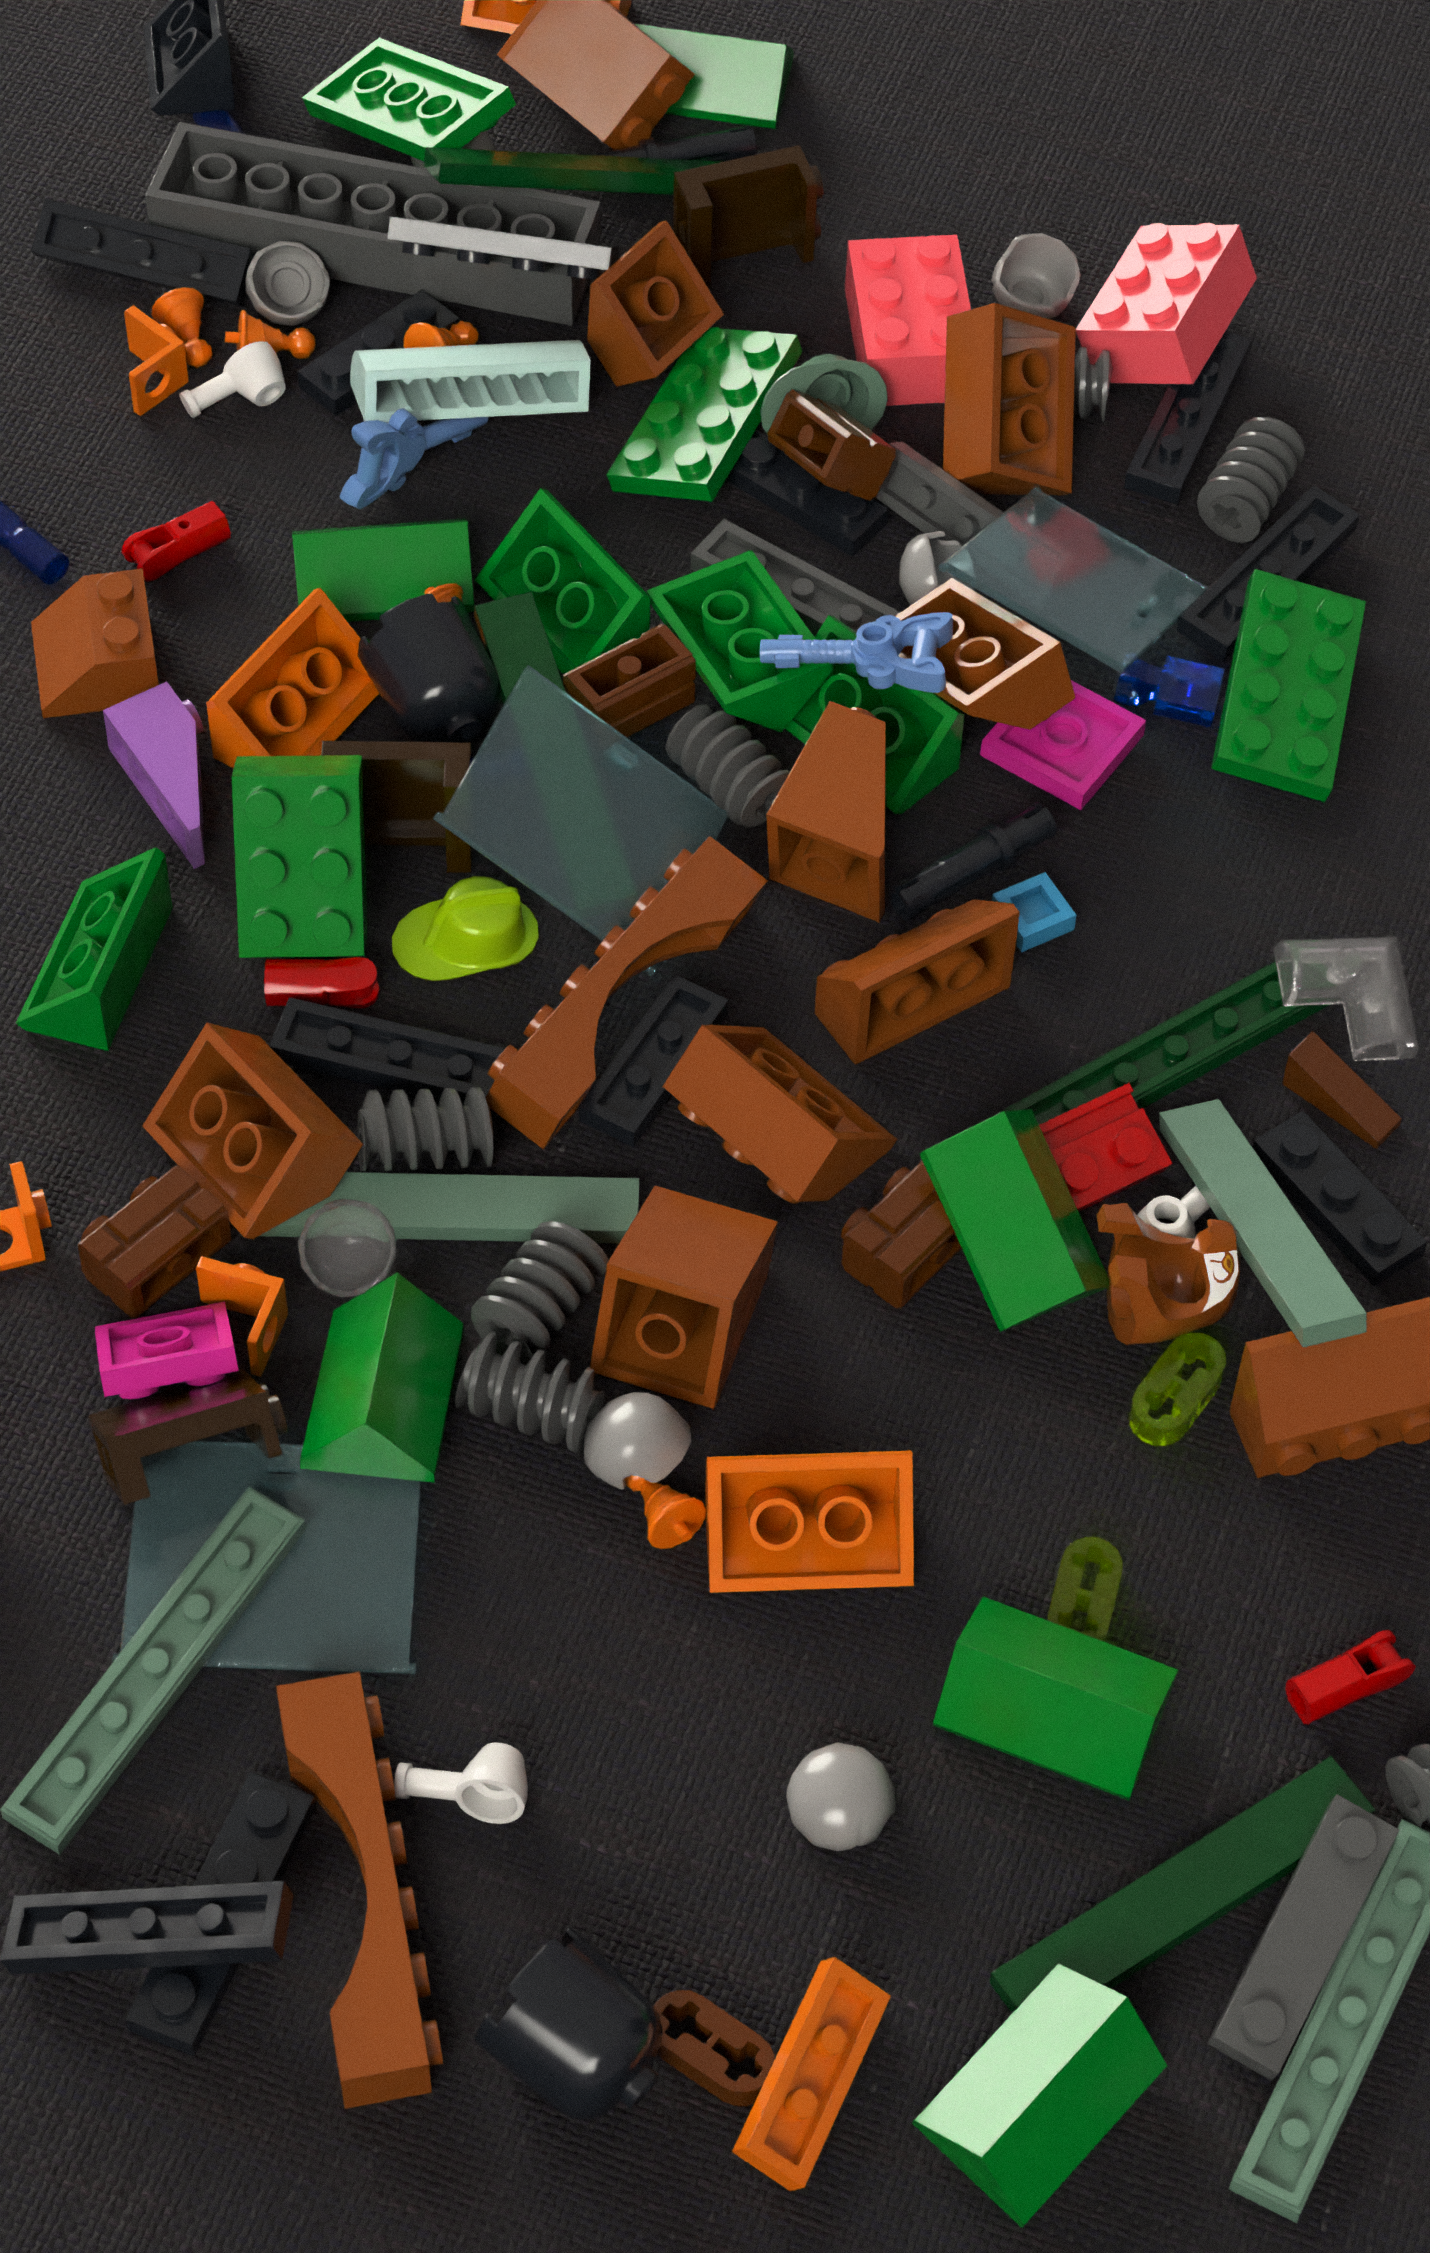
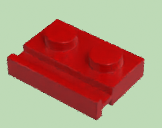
(1104, 1147)

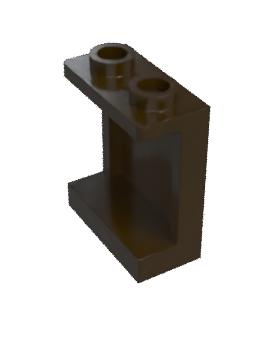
(747, 207)
(406, 789)
(179, 1418)

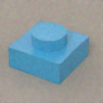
(1041, 908)

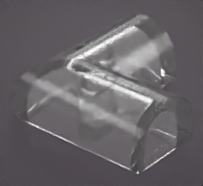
(1363, 977)

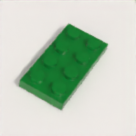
(408, 100)
(703, 414)
(1289, 685)

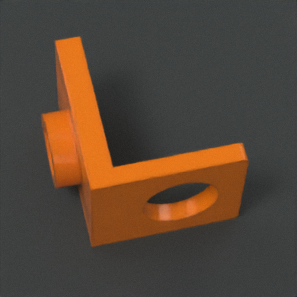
(161, 352)
(24, 1223)
(248, 1292)

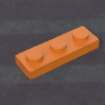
(811, 2074)

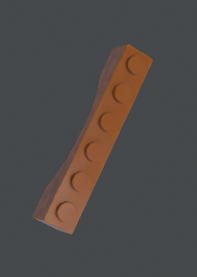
(555, 1068)
(377, 2018)

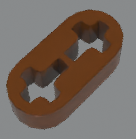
(722, 2035)

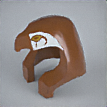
(1166, 1281)

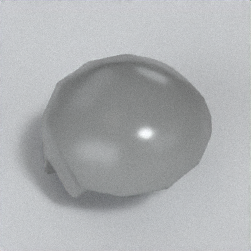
(1036, 275)
(287, 283)
(920, 565)
(635, 1438)
(840, 1797)

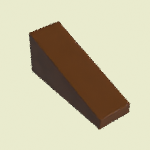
(1337, 1091)

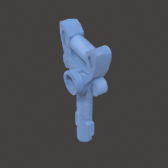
(395, 449)
(875, 651)

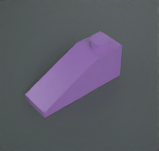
(159, 751)

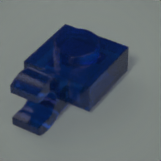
(1181, 689)

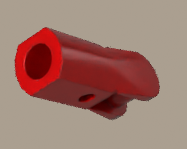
(176, 541)
(331, 982)
(1344, 1680)

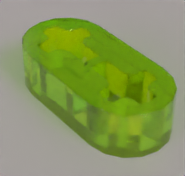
(1166, 1381)
(1097, 1603)

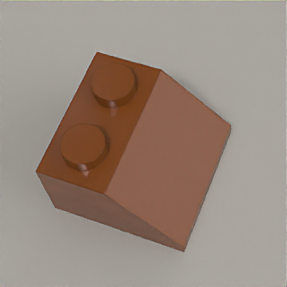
(648, 308)
(94, 645)

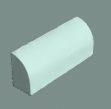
(472, 380)

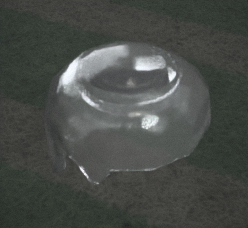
(347, 1247)

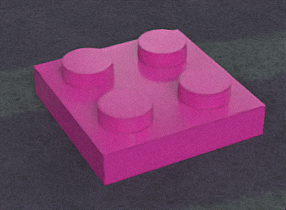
(1071, 749)
(165, 1350)

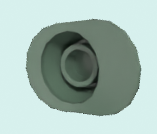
(832, 378)

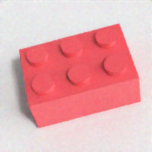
(1168, 302)
(900, 310)

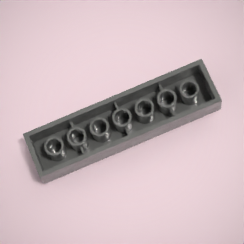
(340, 207)

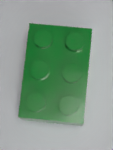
(299, 856)

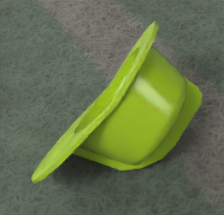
(466, 932)

